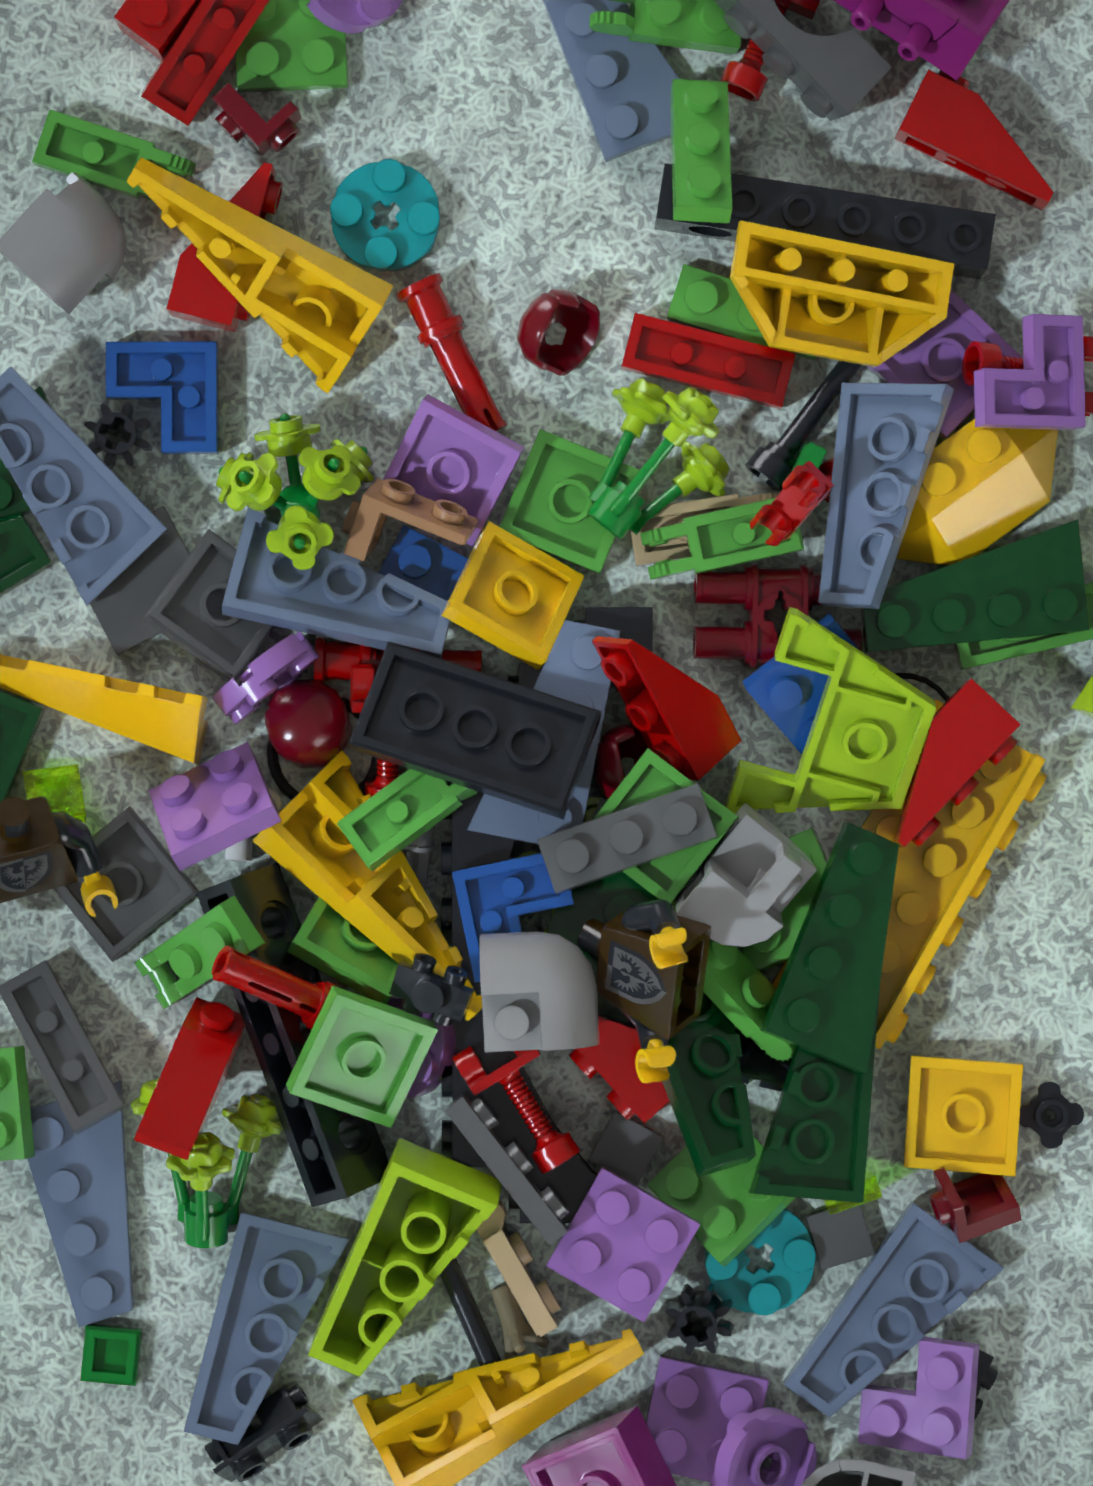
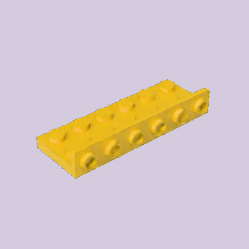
(941, 874)

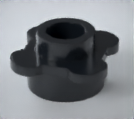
(1066, 1114)

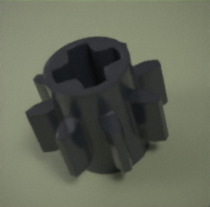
(112, 421)
(704, 1304)

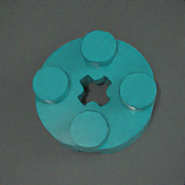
(380, 247)
(767, 1290)

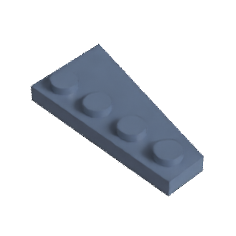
(577, 676)
(86, 1208)

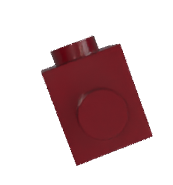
(242, 121)
(973, 1204)

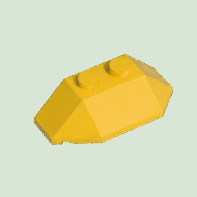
(836, 294)
(978, 491)

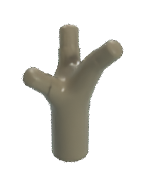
(513, 1323)

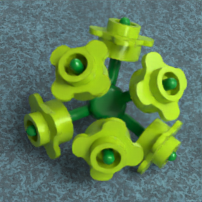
(325, 478)

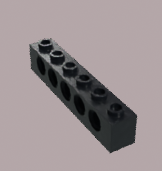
(847, 216)
(330, 1147)

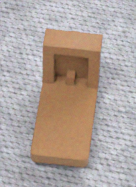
(398, 500)

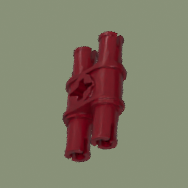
(757, 591)

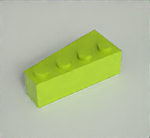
(408, 1237)

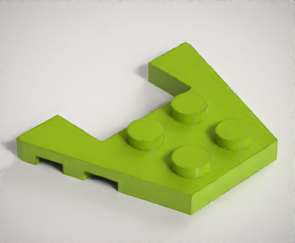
(860, 739)

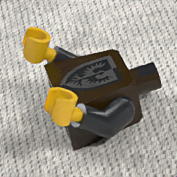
(47, 852)
(653, 972)

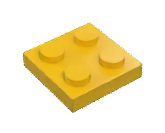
(513, 595)
(963, 1115)

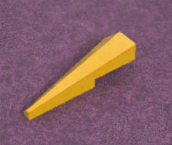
(298, 289)
(135, 710)
(380, 903)
(460, 1424)

